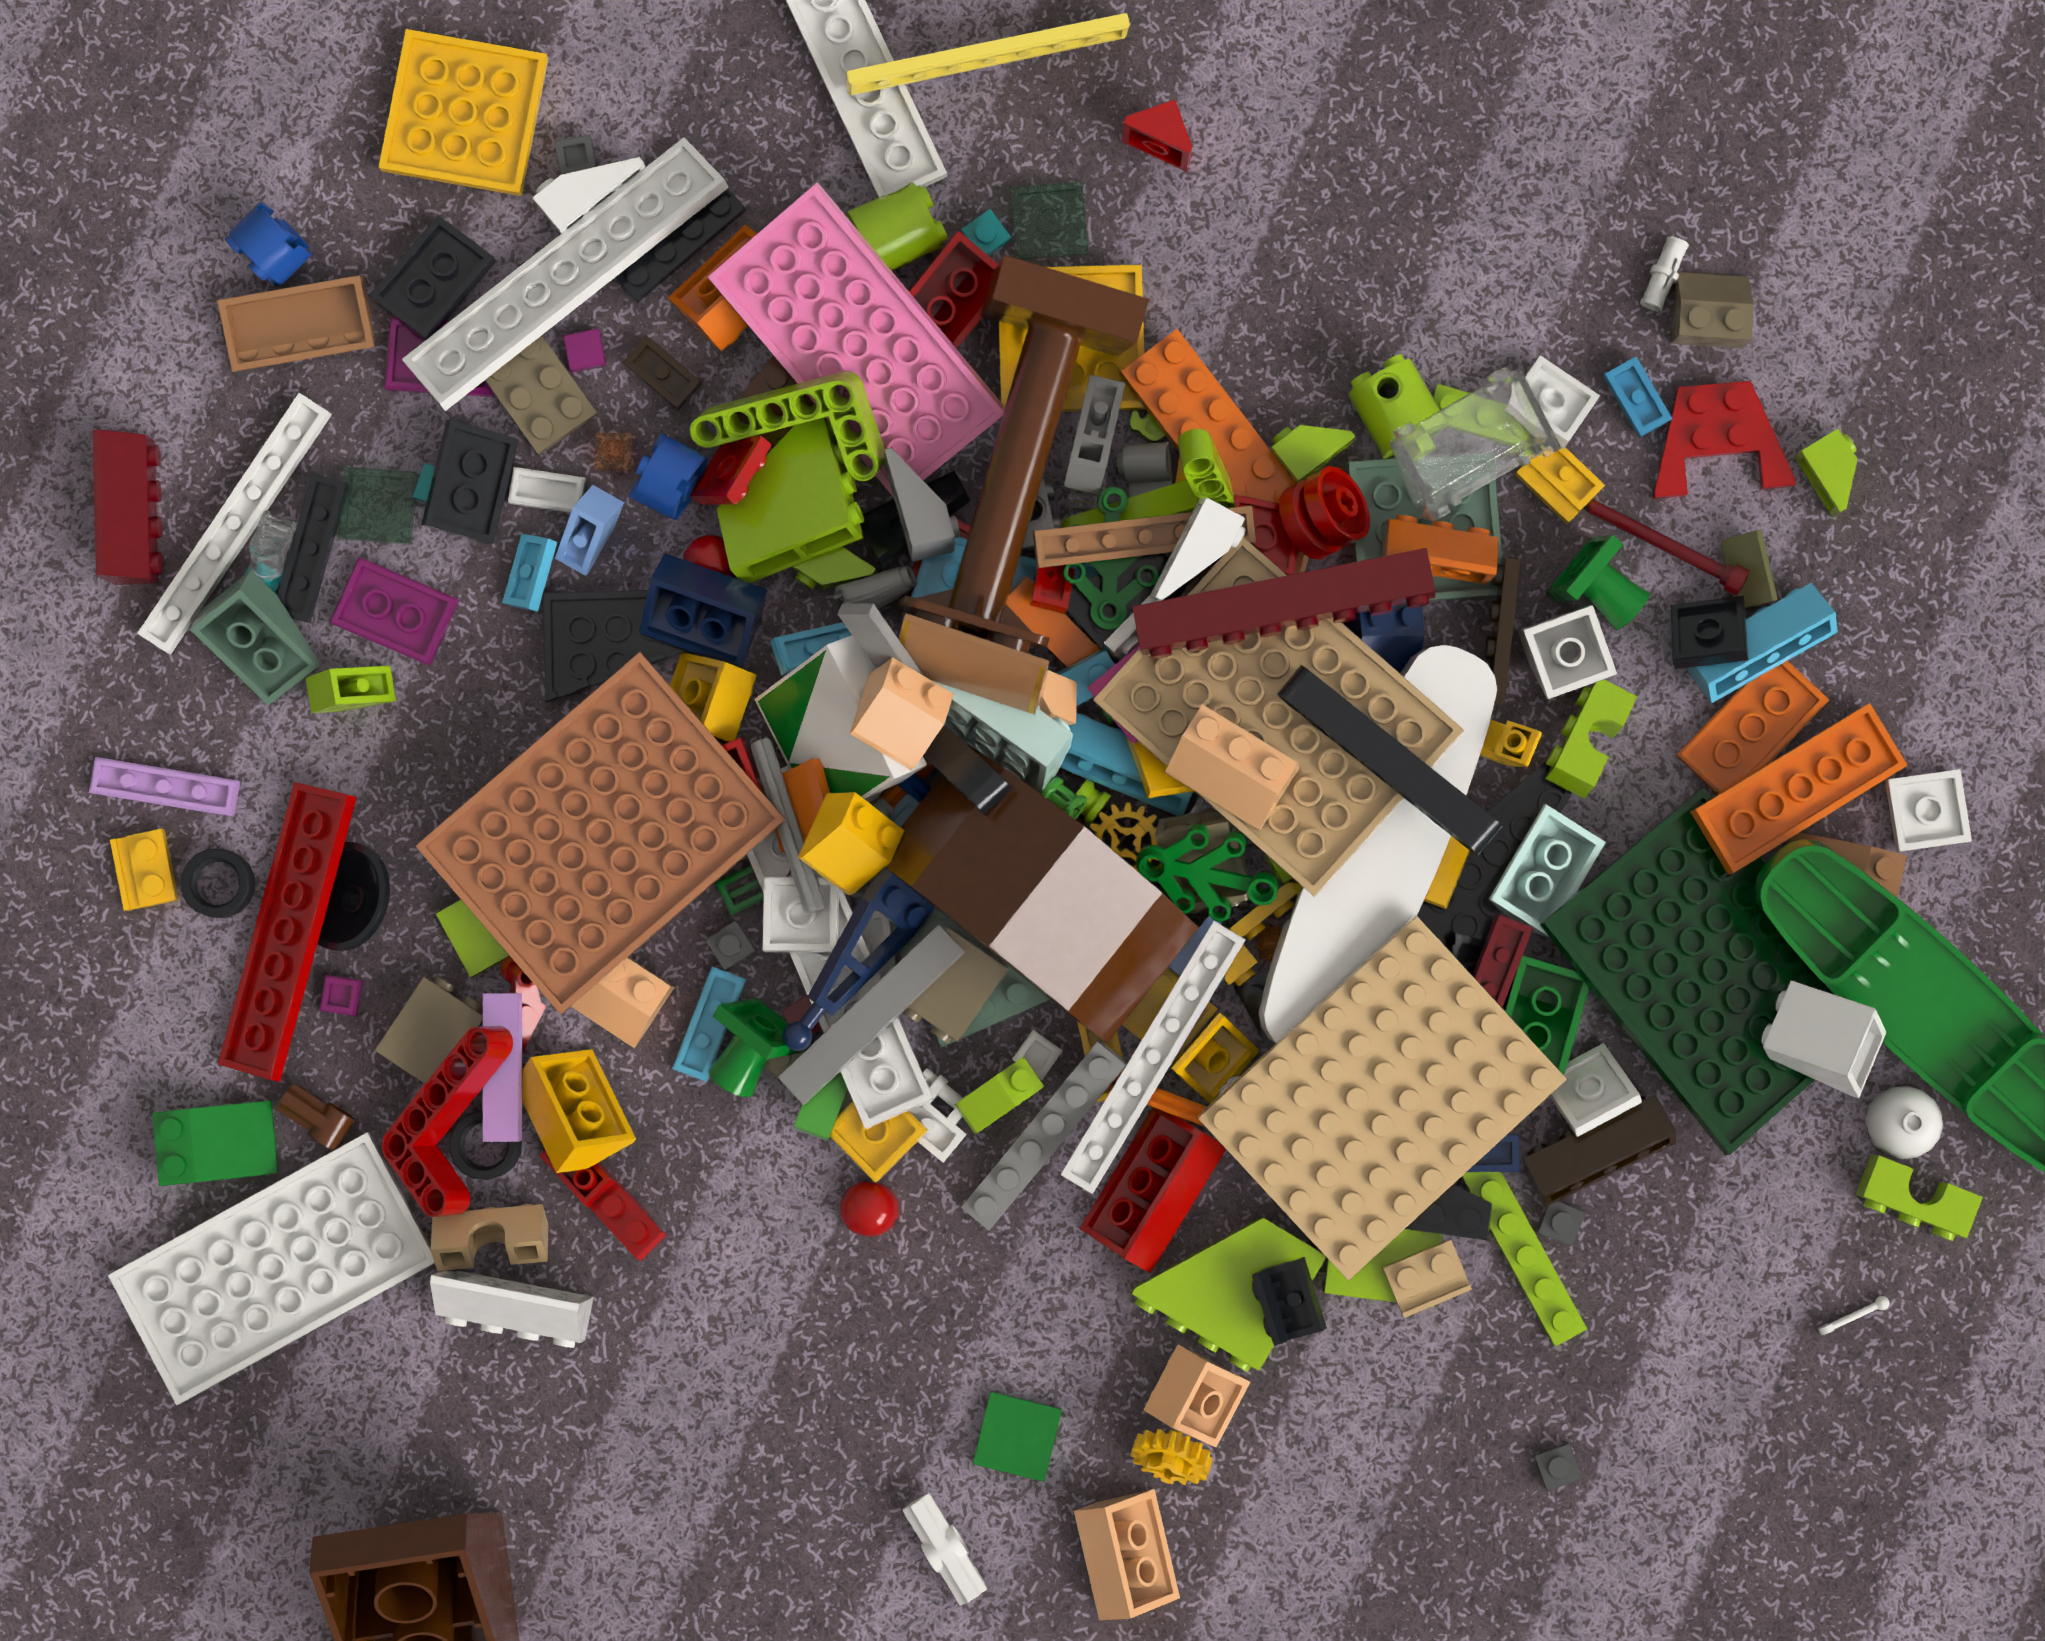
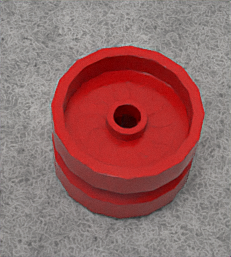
(1324, 513)

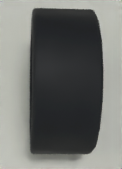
(192, 871)
(465, 1165)

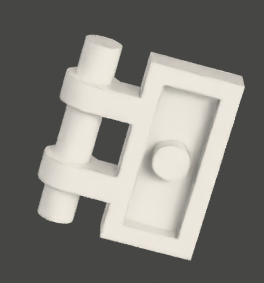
(942, 1132)

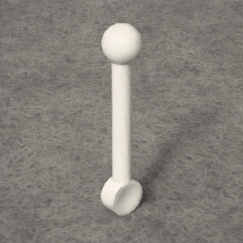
(1881, 1303)

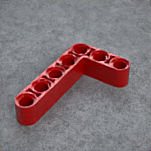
(414, 1136)

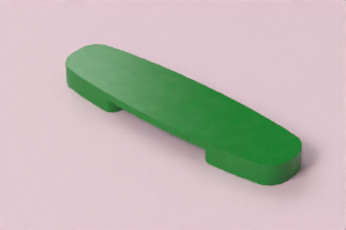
(1930, 997)

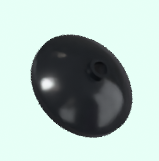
(356, 900)

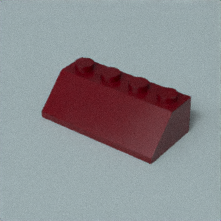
(126, 507)

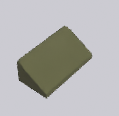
(1751, 553)

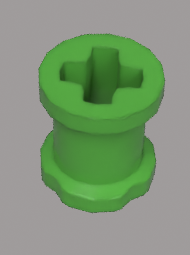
(1064, 797)

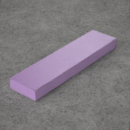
(164, 786)
(504, 1089)

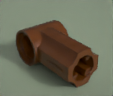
(323, 1120)

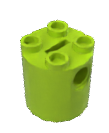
(899, 225)
(1384, 415)

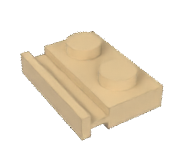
(1426, 1278)

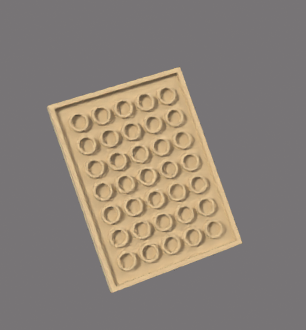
(1332, 797)
(1381, 1097)

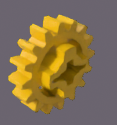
(1140, 829)
(1171, 1456)

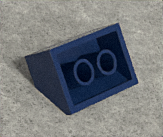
(702, 610)

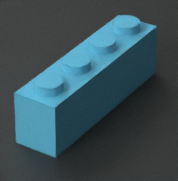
(1773, 638)
(1106, 758)

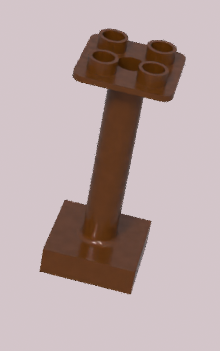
(1059, 318)

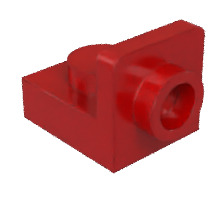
(1051, 589)

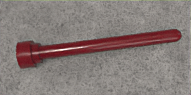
(1730, 576)

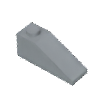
(1094, 434)
(920, 510)

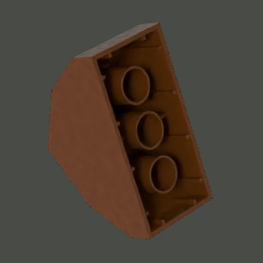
(1043, 898)

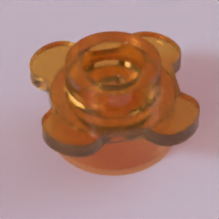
(1268, 941)

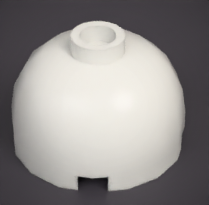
(1904, 1122)

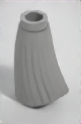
(878, 588)

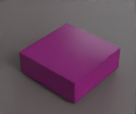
(585, 350)
(341, 995)

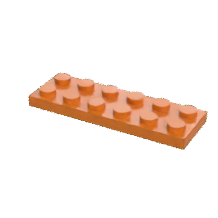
(1186, 396)
(1798, 788)

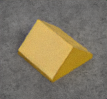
(1214, 1058)

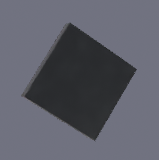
(1709, 632)

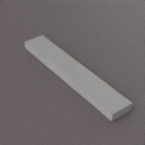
(871, 1014)

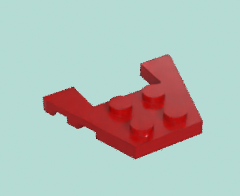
(1717, 423)

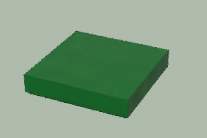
(1017, 1436)

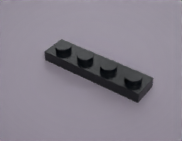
(680, 246)
(312, 546)

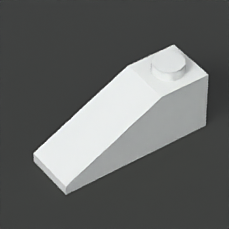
(579, 192)
(1205, 539)

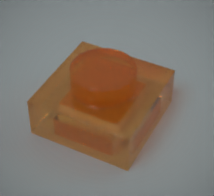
(613, 451)

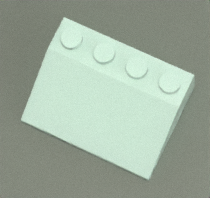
(1015, 739)

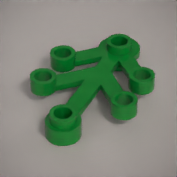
(1110, 571)
(1201, 872)

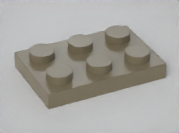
(541, 396)

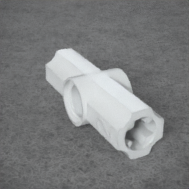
(944, 1549)

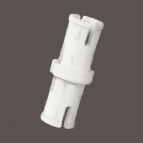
(1664, 273)

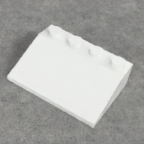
(512, 1306)

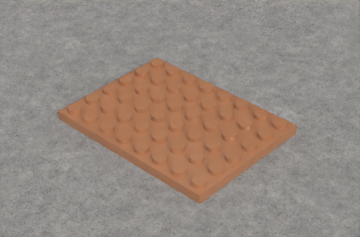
(600, 833)

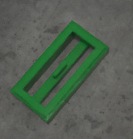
(727, 897)

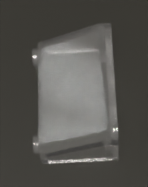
(1471, 443)

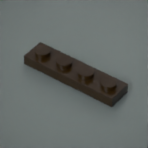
(1502, 614)

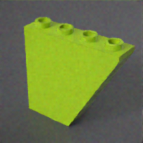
(793, 506)
(1215, 1292)

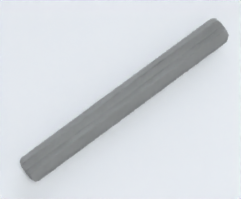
(789, 830)

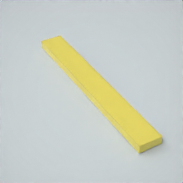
(987, 54)

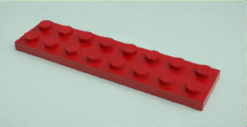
(287, 931)

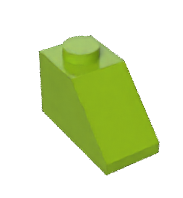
(1309, 448)
(1830, 469)
(832, 569)
(350, 688)
(999, 1095)

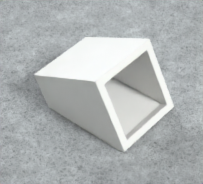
(1824, 1037)

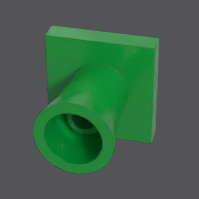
(1600, 582)
(756, 1040)

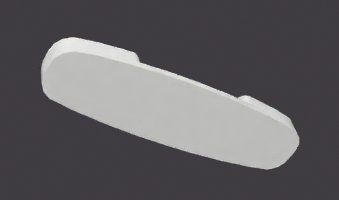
(1390, 870)

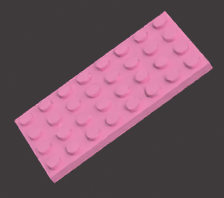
(836, 307)

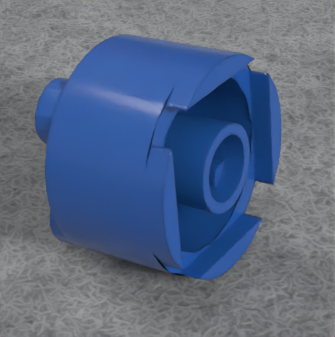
(270, 244)
(668, 477)

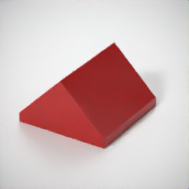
(1159, 134)

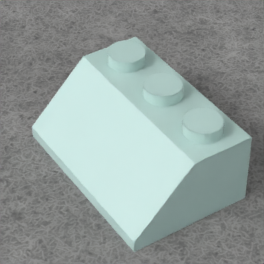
(1546, 869)

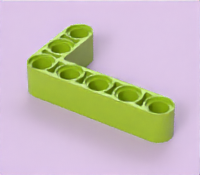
(795, 412)
(1204, 476)

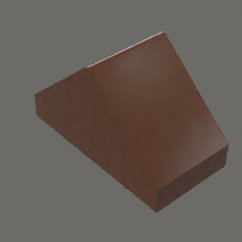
(417, 1581)

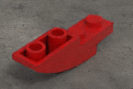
(613, 1206)

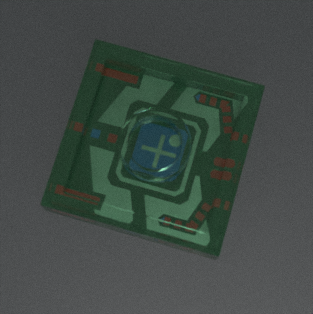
(1049, 221)
(378, 506)

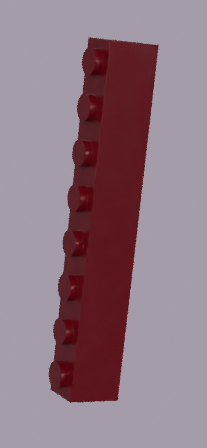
(1284, 602)

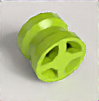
(1095, 801)

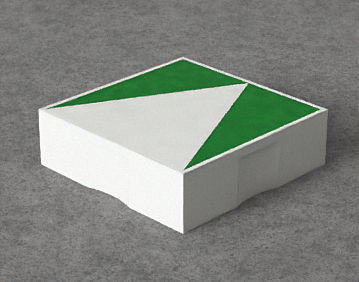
(813, 715)

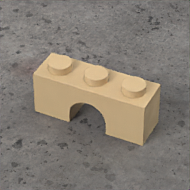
(460, 1236)

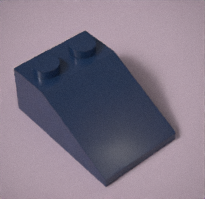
(1391, 635)

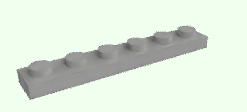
(1044, 1134)

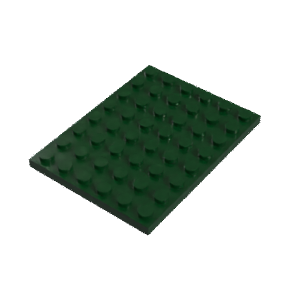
(1689, 972)

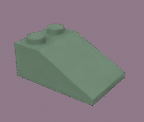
(256, 638)

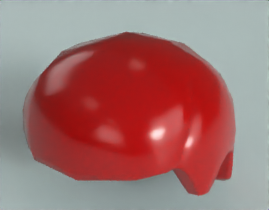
(710, 553)
(869, 1208)

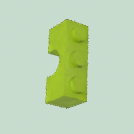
(1577, 763)
(1887, 1186)

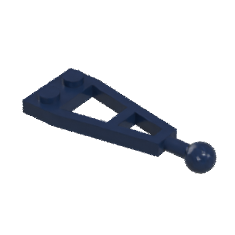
(898, 905)

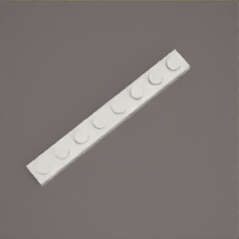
(234, 523)
(1153, 1057)

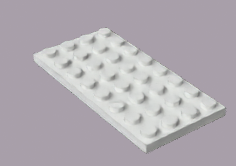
(273, 1268)

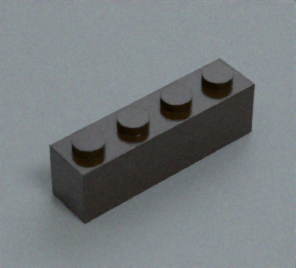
(1599, 1152)

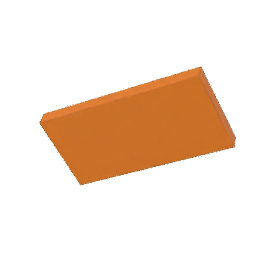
(1752, 727)

